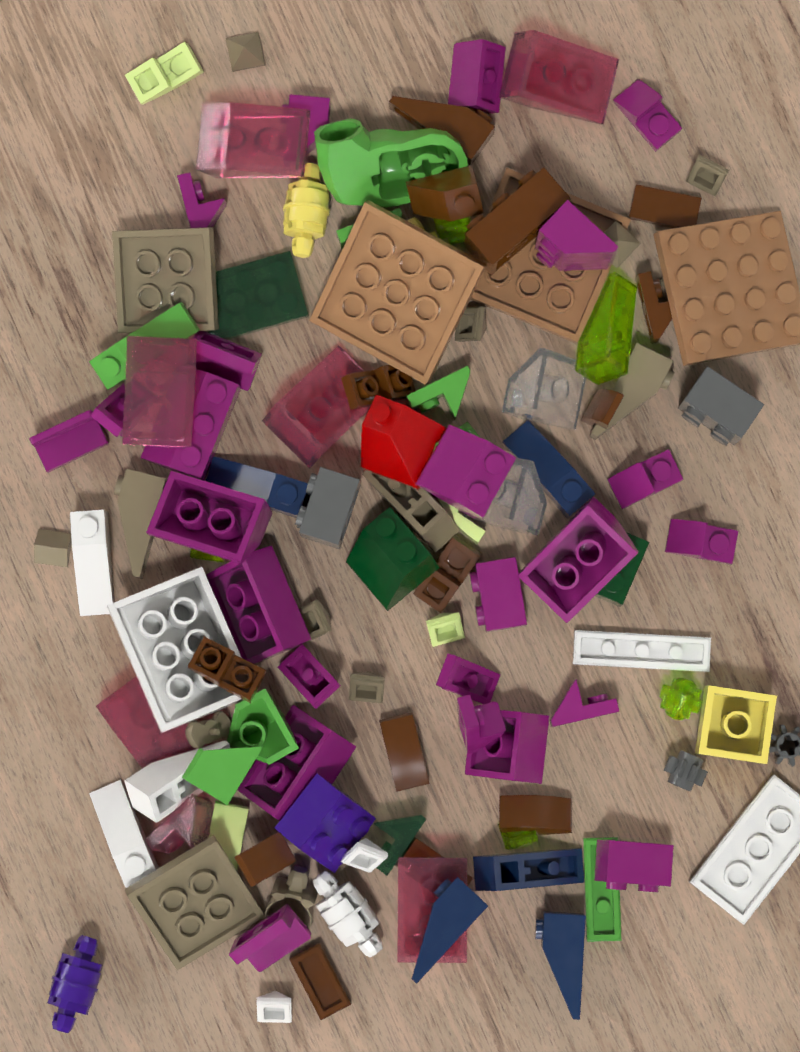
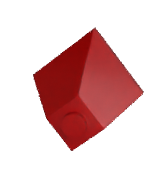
(397, 441)

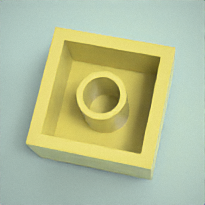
(735, 724)

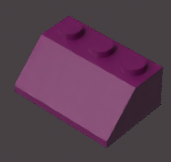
(574, 242)
(212, 409)
(210, 518)
(579, 560)
(258, 606)
(281, 783)

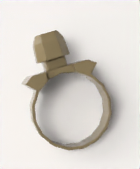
(295, 887)

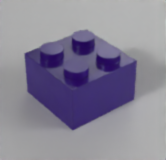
(325, 823)

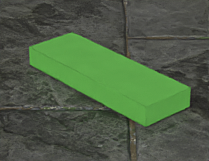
(601, 904)

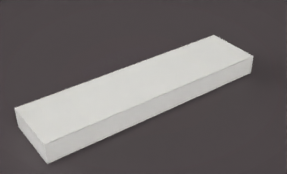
(641, 651)

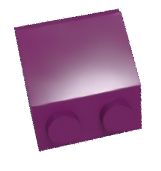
(465, 471)
(516, 753)

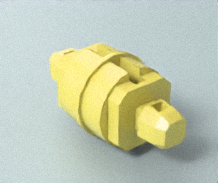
(306, 211)

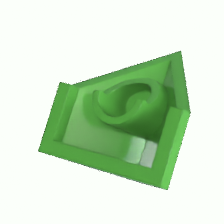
(262, 725)
(221, 770)

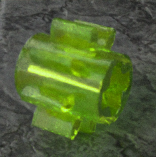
(452, 229)
(680, 698)

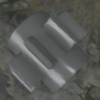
(779, 739)
(685, 770)

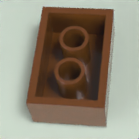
(514, 220)

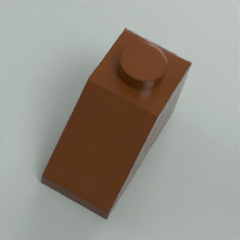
(446, 195)

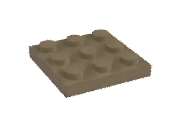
(160, 270)
(195, 902)

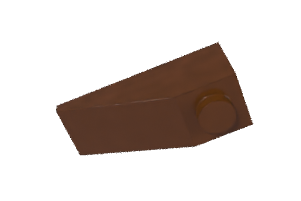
(468, 127)

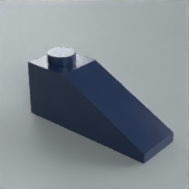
(556, 475)
(279, 491)
(528, 869)
(449, 919)
(563, 945)

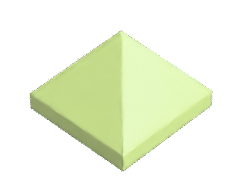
(445, 628)

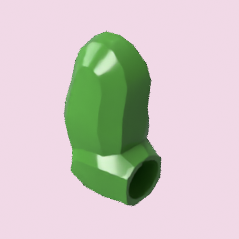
(380, 162)

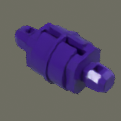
(74, 984)

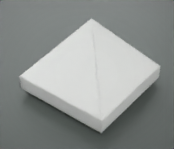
(365, 856)
(274, 1008)

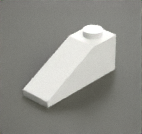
(92, 561)
(160, 786)
(123, 833)

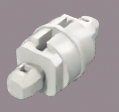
(347, 914)

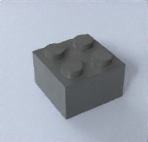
(720, 407)
(328, 508)

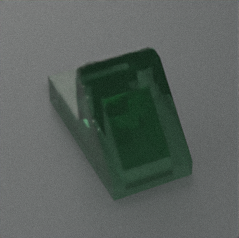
(403, 831)

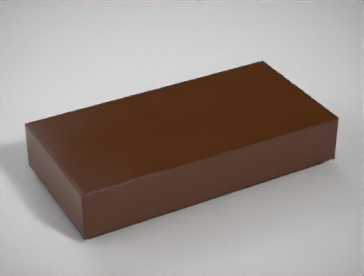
(664, 207)
(320, 981)

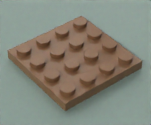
(730, 287)
(397, 292)
(541, 295)

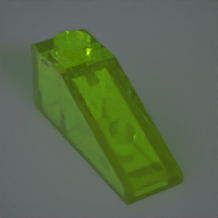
(607, 337)

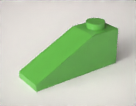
(171, 324)

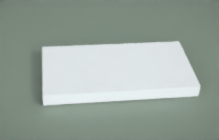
(753, 852)

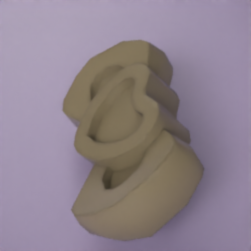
(208, 730)

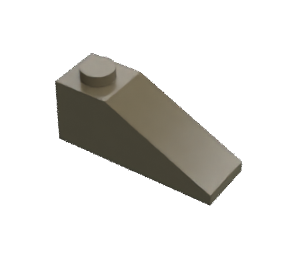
(646, 375)
(137, 502)
(417, 510)

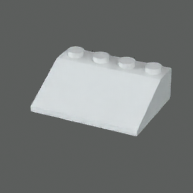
(160, 637)

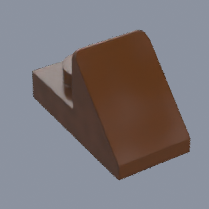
(656, 314)
(265, 859)

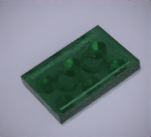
(258, 296)

